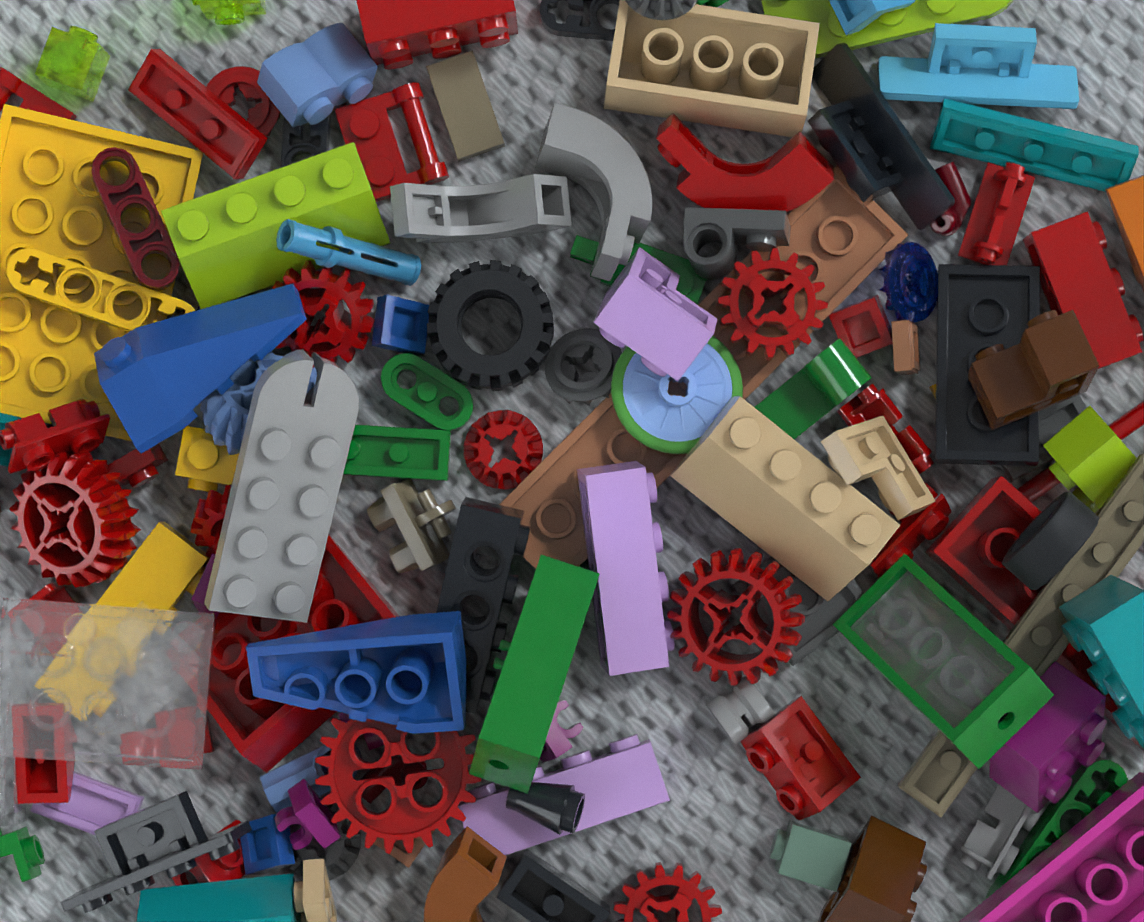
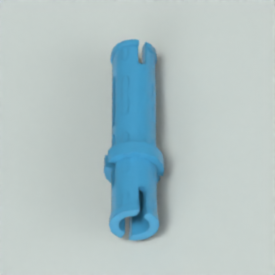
(302, 240)

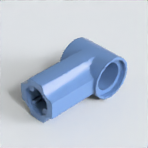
(279, 780)

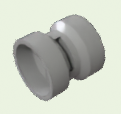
(740, 710)

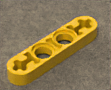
(105, 290)

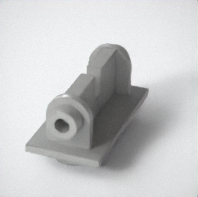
(995, 845)

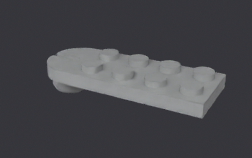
(284, 490)

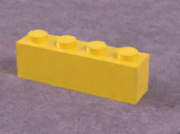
(158, 571)

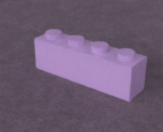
(623, 551)
(612, 786)

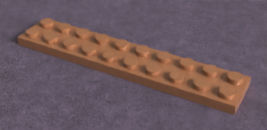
(831, 232)

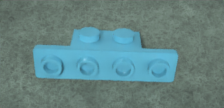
(980, 68)

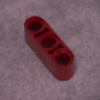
(130, 195)

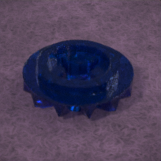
(921, 283)

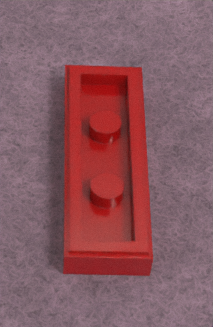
(197, 114)

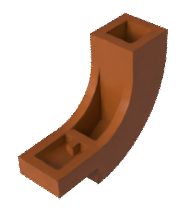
(463, 879)

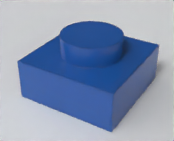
(400, 325)
(266, 847)

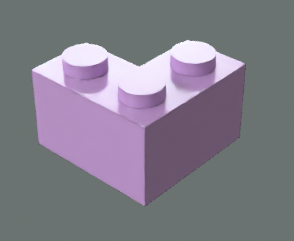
(653, 317)

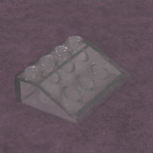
(104, 683)

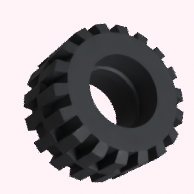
(480, 283)

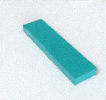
(1033, 144)

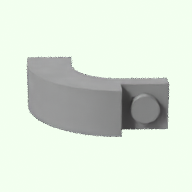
(610, 170)
(481, 211)

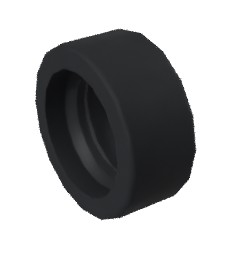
(1050, 541)

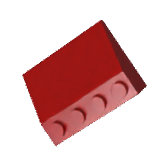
(265, 728)

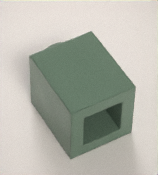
(810, 855)

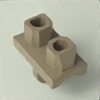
(419, 521)

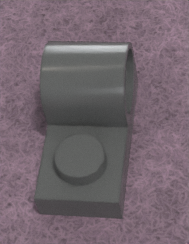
(754, 228)

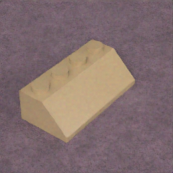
(714, 68)
(784, 499)

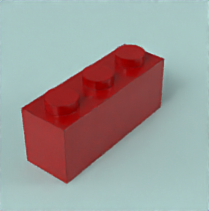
(1080, 280)

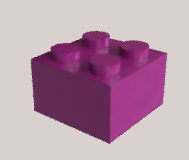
(1053, 743)

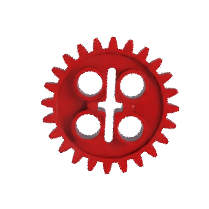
(404, 816)

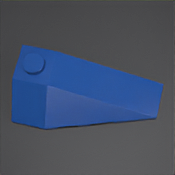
(174, 364)
(380, 670)

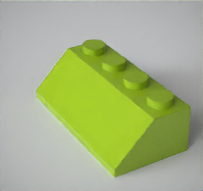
(231, 234)

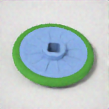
(674, 422)

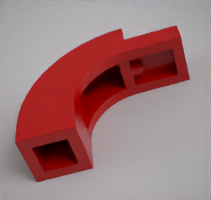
(776, 183)

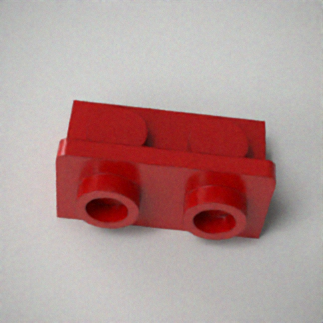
(800, 760)

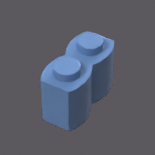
(317, 75)

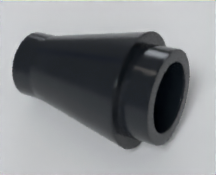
(550, 805)

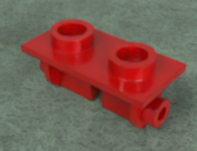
(996, 214)
(875, 403)
(75, 429)
(912, 532)

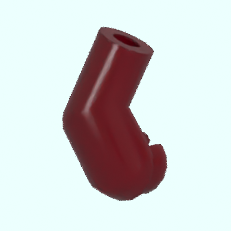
(953, 218)
(398, 770)

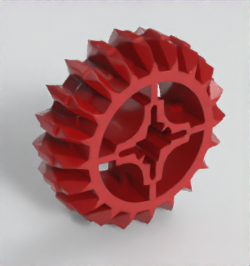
(75, 519)
(709, 649)

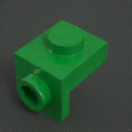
(26, 852)

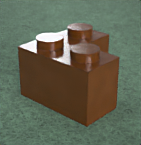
(1040, 371)
(878, 877)

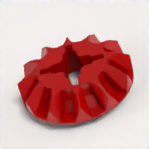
(223, 85)
(499, 425)

